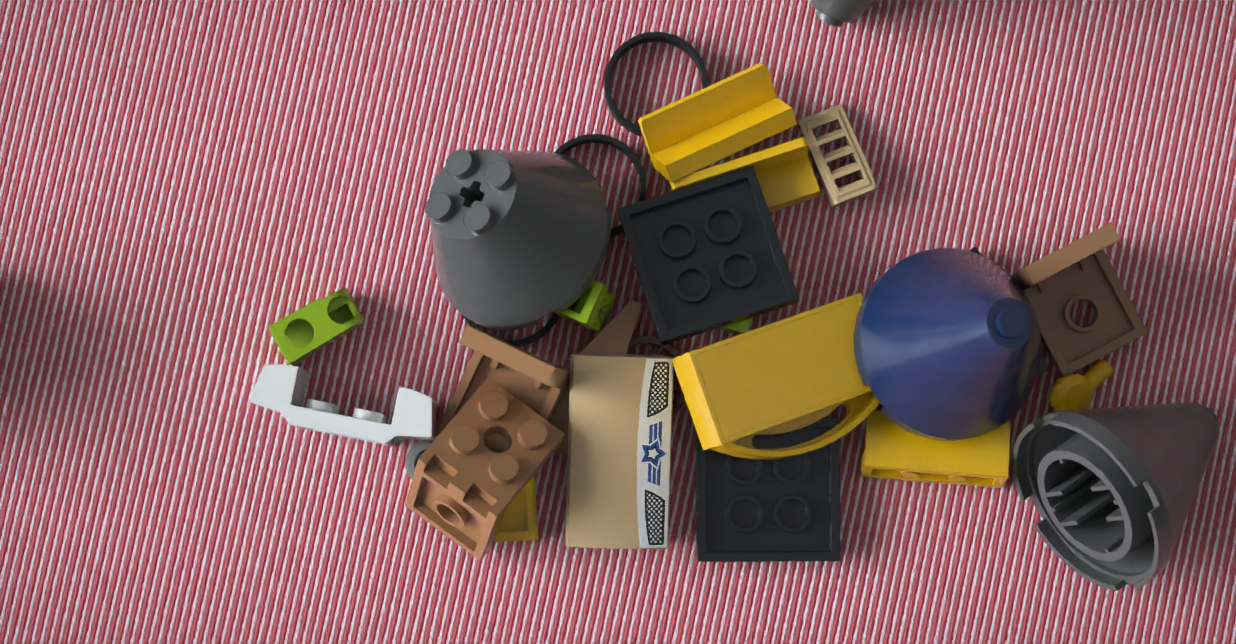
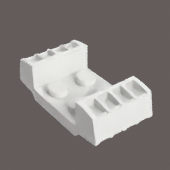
(283, 390)

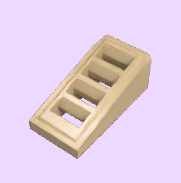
(852, 191)

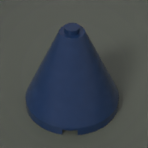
(948, 344)

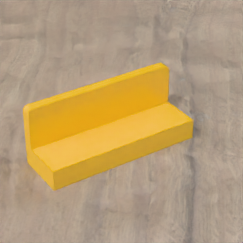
(715, 123)
(781, 171)
(908, 457)

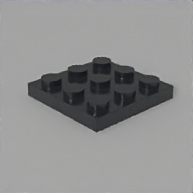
(707, 255)
(770, 505)

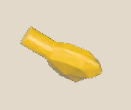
(1077, 390)

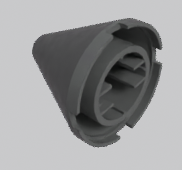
(1115, 484)

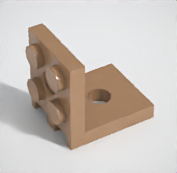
(1084, 274)
(512, 368)
(464, 484)

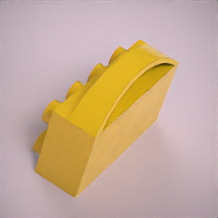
(777, 382)

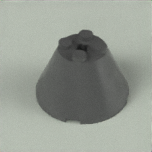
(516, 234)

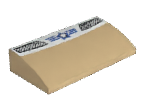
(619, 451)

